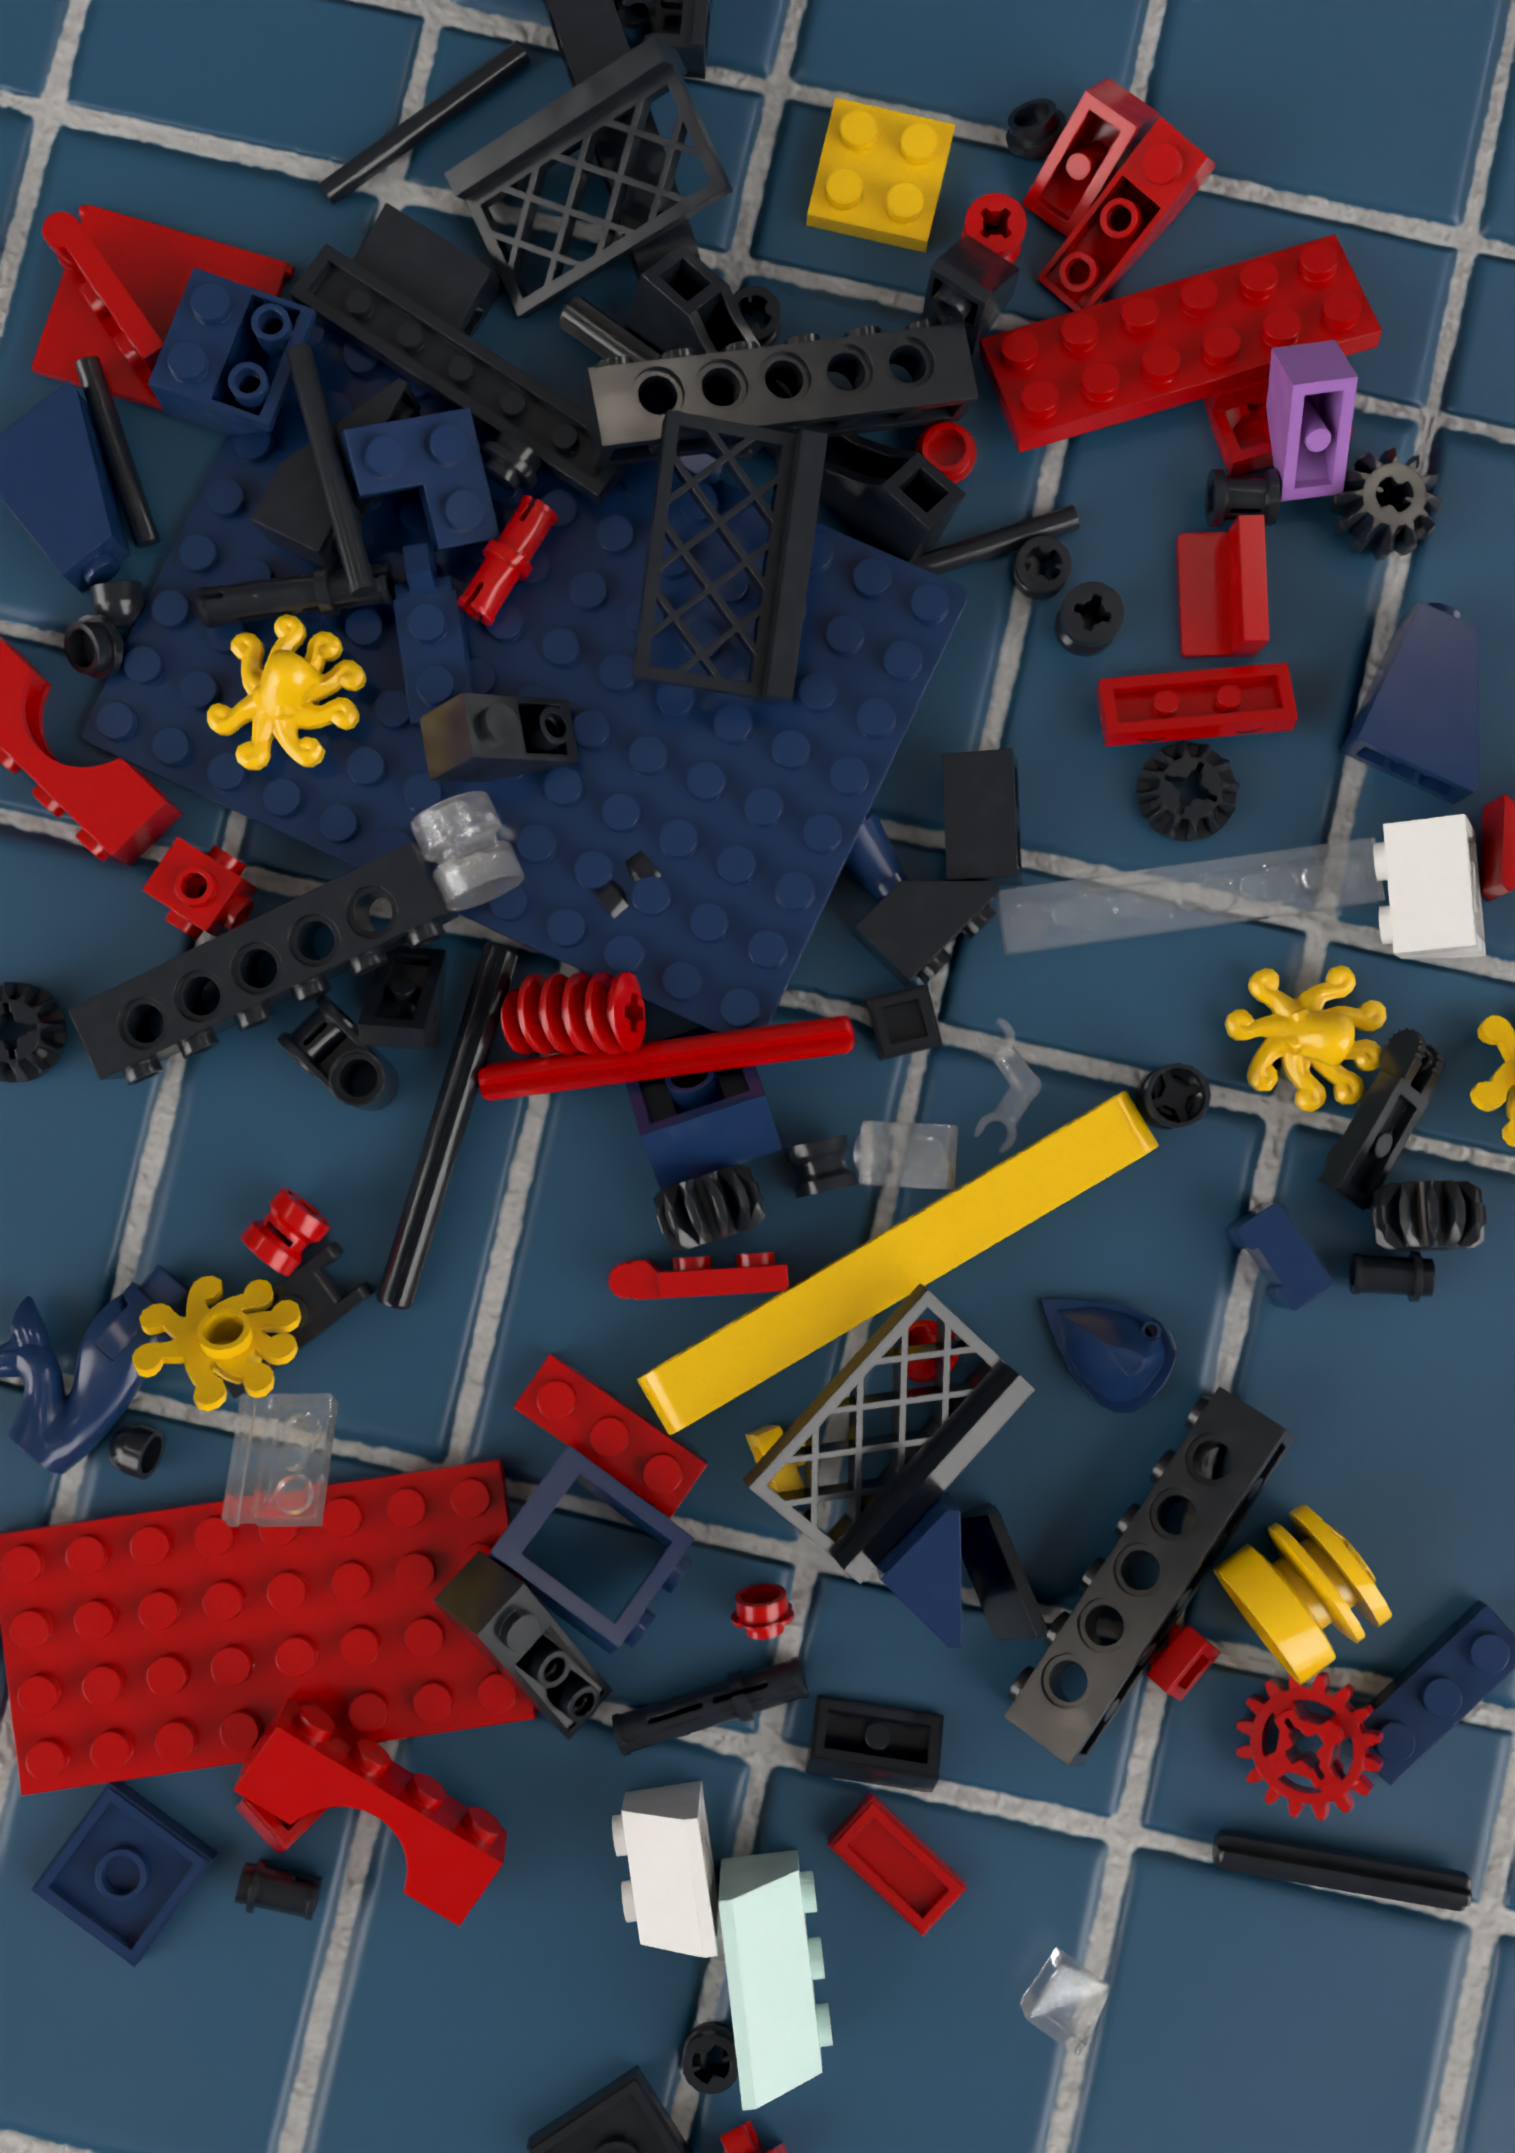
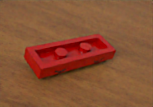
(1196, 704)
(611, 1434)

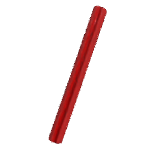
(669, 1058)

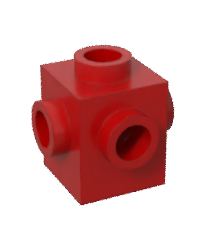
(201, 889)

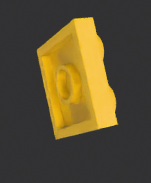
(880, 175)

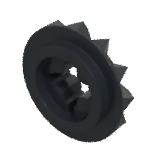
(1159, 799)
(39, 1048)

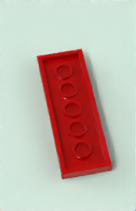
(1174, 342)

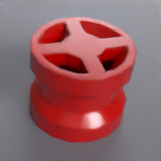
(1002, 211)

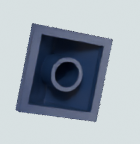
(927, 1570)

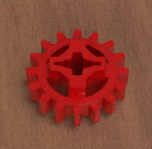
(1323, 1769)

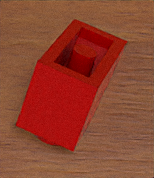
(1088, 154)

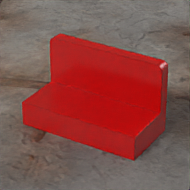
(1223, 591)

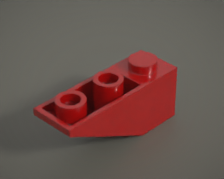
(1127, 216)

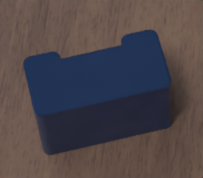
(1281, 1255)

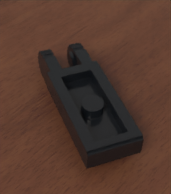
(1383, 1119)

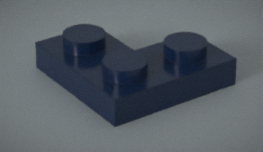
(439, 458)

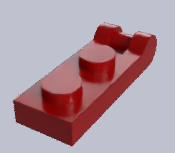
(103, 289)

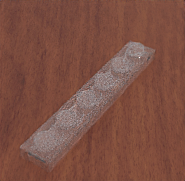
(1188, 896)

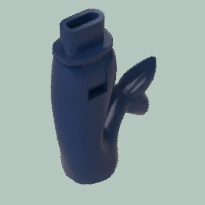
(63, 1428)

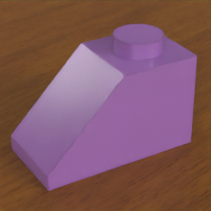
(1310, 418)

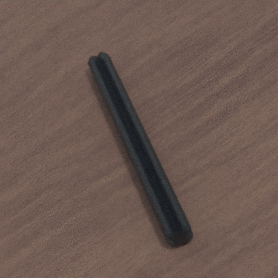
(447, 1126)

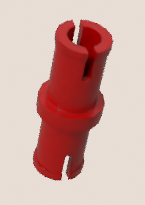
(507, 560)

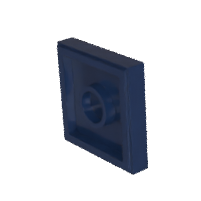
(124, 1871)

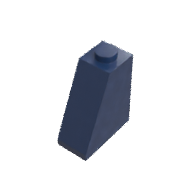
(63, 488)
(1424, 706)

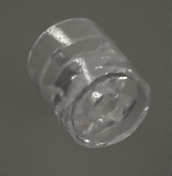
(464, 844)

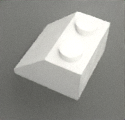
(1431, 888)
(670, 1869)

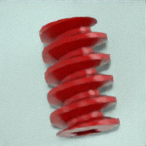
(575, 1014)

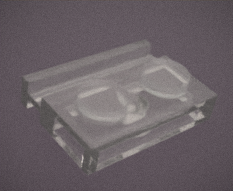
(280, 1460)

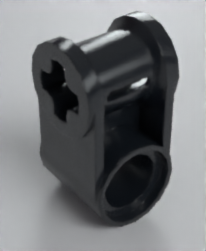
(331, 1051)

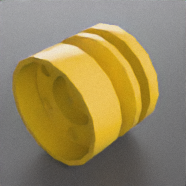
(1303, 1592)

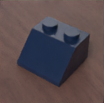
(702, 1121)

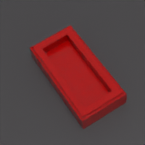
(897, 1863)

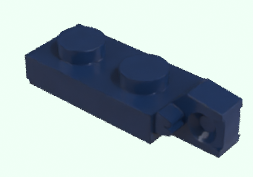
(430, 635)

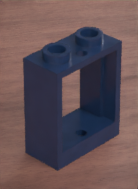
(665, 1572)

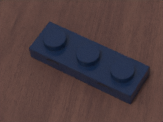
(1440, 1688)

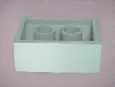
(772, 1974)

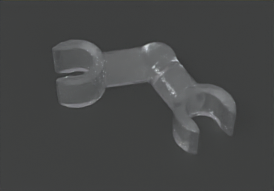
(1023, 1082)

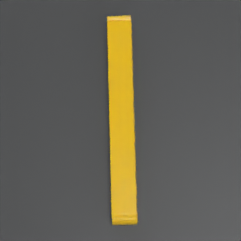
(897, 1262)

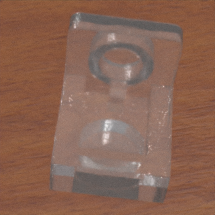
(906, 1155)

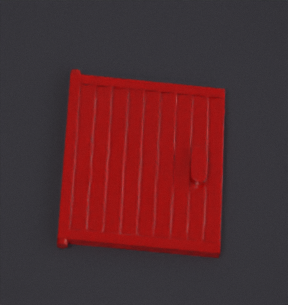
(154, 270)

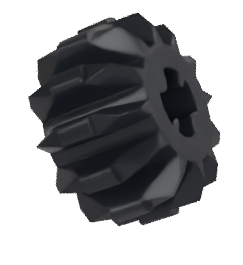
(1394, 525)
(709, 1207)
(1428, 1216)

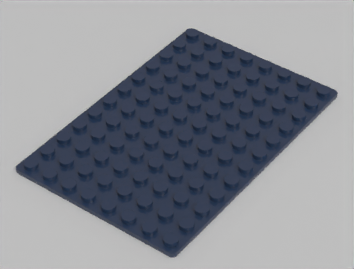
(722, 793)

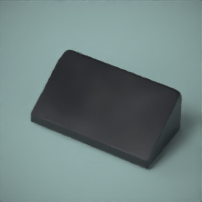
(999, 1576)
(875, 1744)

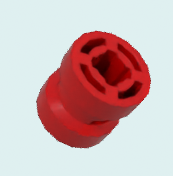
(285, 1231)

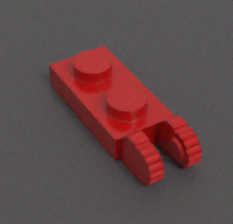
(695, 1277)

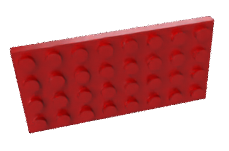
(181, 1637)

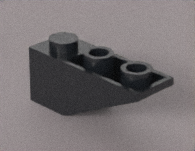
(294, 505)
(523, 1643)

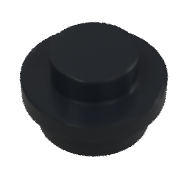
(1034, 128)
(510, 462)
(94, 646)

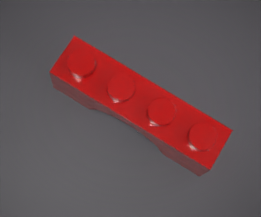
(111, 801)
(314, 1765)

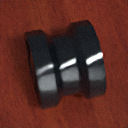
(1082, 632)
(821, 1166)

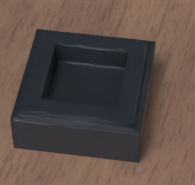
(903, 1022)

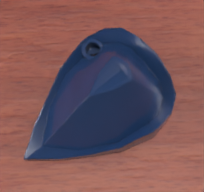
(1111, 1352)

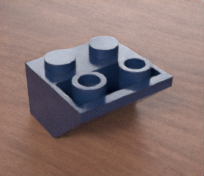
(228, 355)

